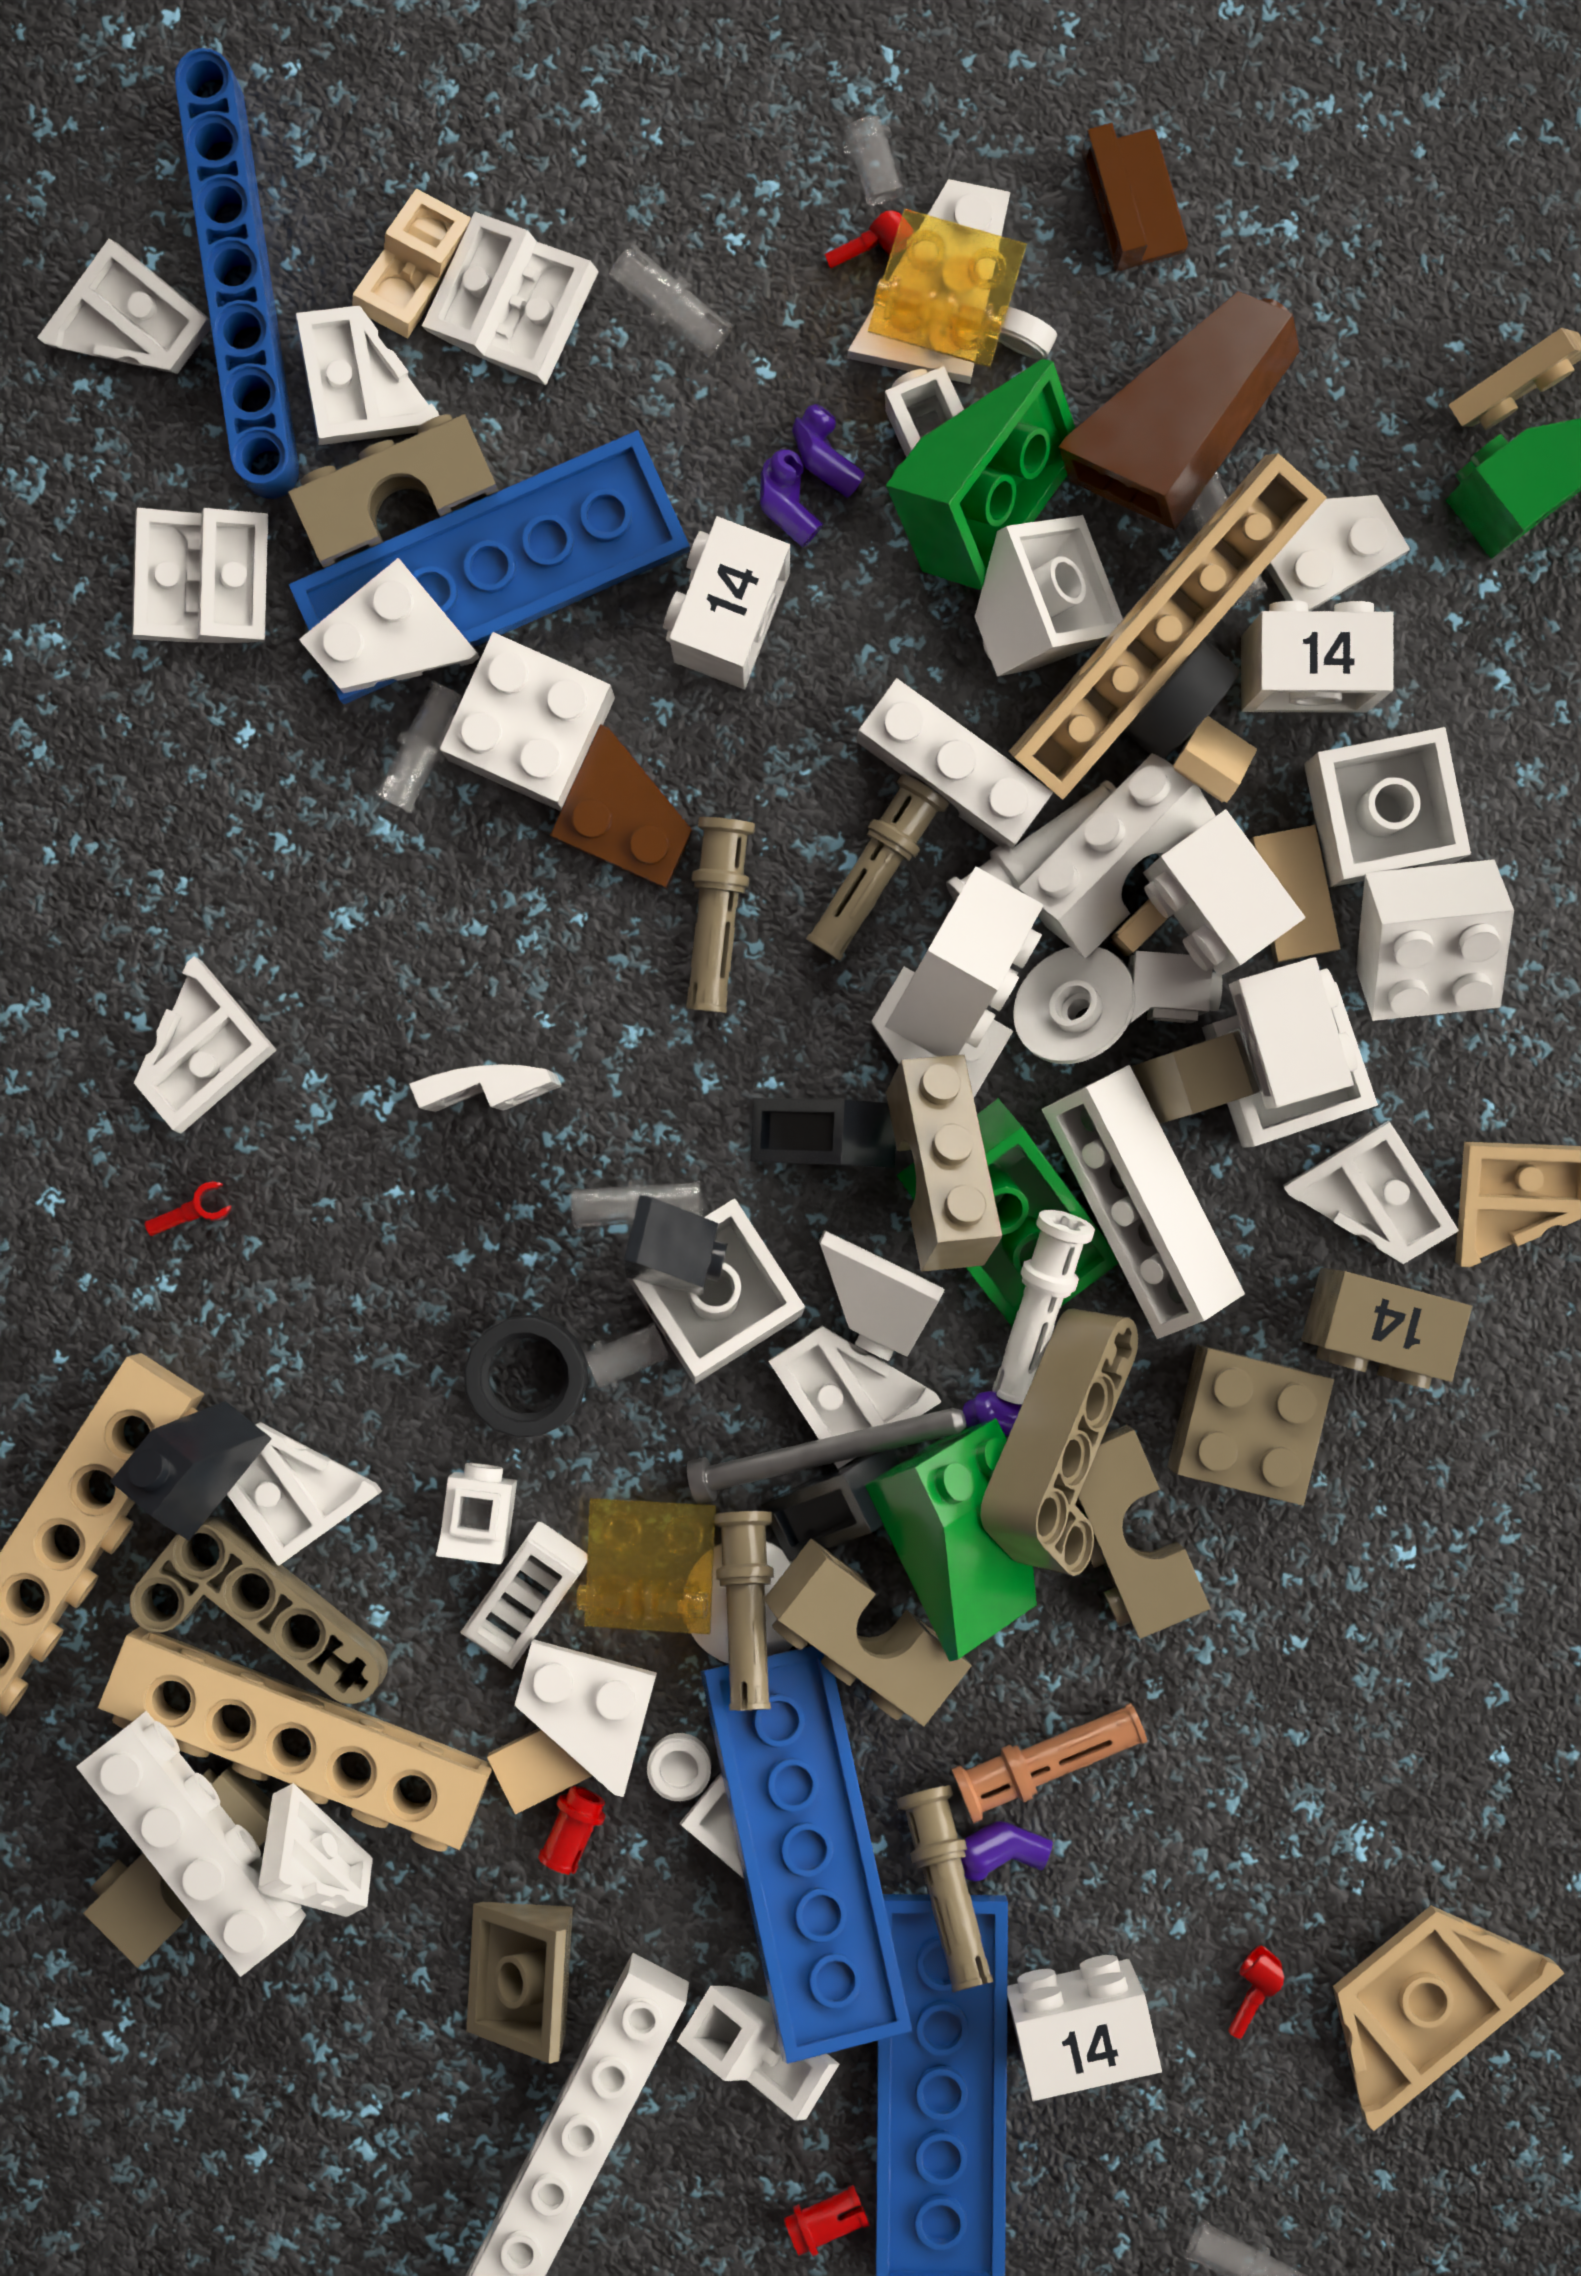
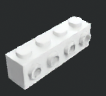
(1143, 1202)
(191, 1841)

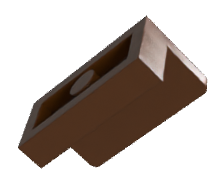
(1133, 196)

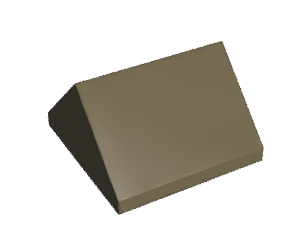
(520, 1976)

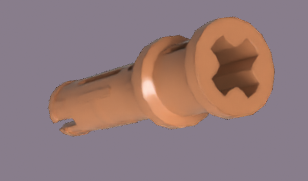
(1019, 1772)

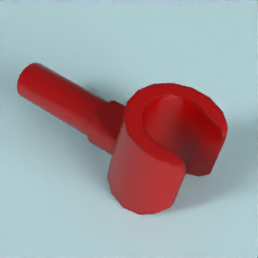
(881, 231)
(187, 1212)
(1267, 1978)

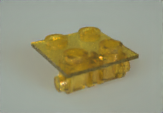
(947, 287)
(649, 1566)

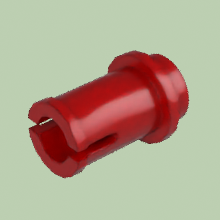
(572, 1829)
(821, 2222)

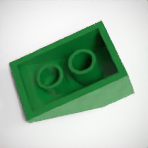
(983, 473)
(1518, 483)
(1022, 1189)
(938, 1533)

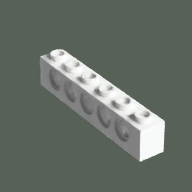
(583, 2122)

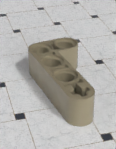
(1055, 1440)
(268, 1622)

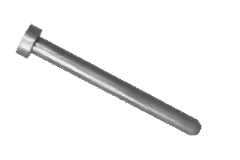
(707, 1478)

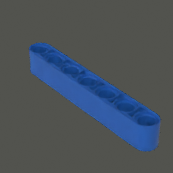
(227, 246)

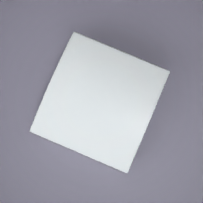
(510, 298)
(199, 576)
(502, 1084)

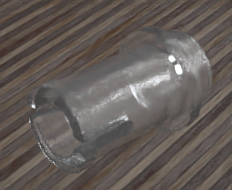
(874, 160)
(626, 1356)

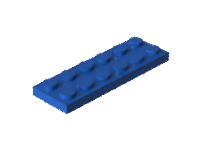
(522, 547)
(807, 1860)
(943, 2104)

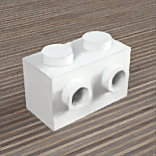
(1293, 1033)

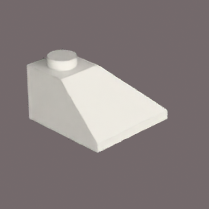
(1044, 595)
(879, 1297)

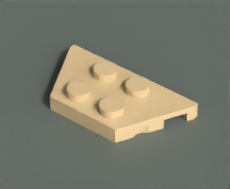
(1429, 2004)

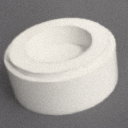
(1027, 334)
(679, 1767)

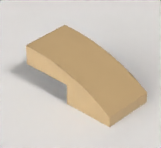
(412, 263)

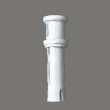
(1018, 864)
(1048, 1281)

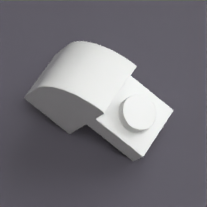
(739, 2041)

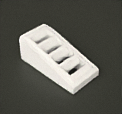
(550, 1562)

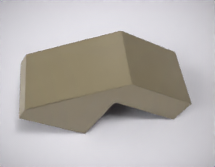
(1197, 1077)

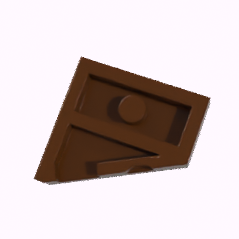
(622, 815)

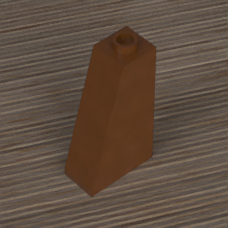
(1184, 412)

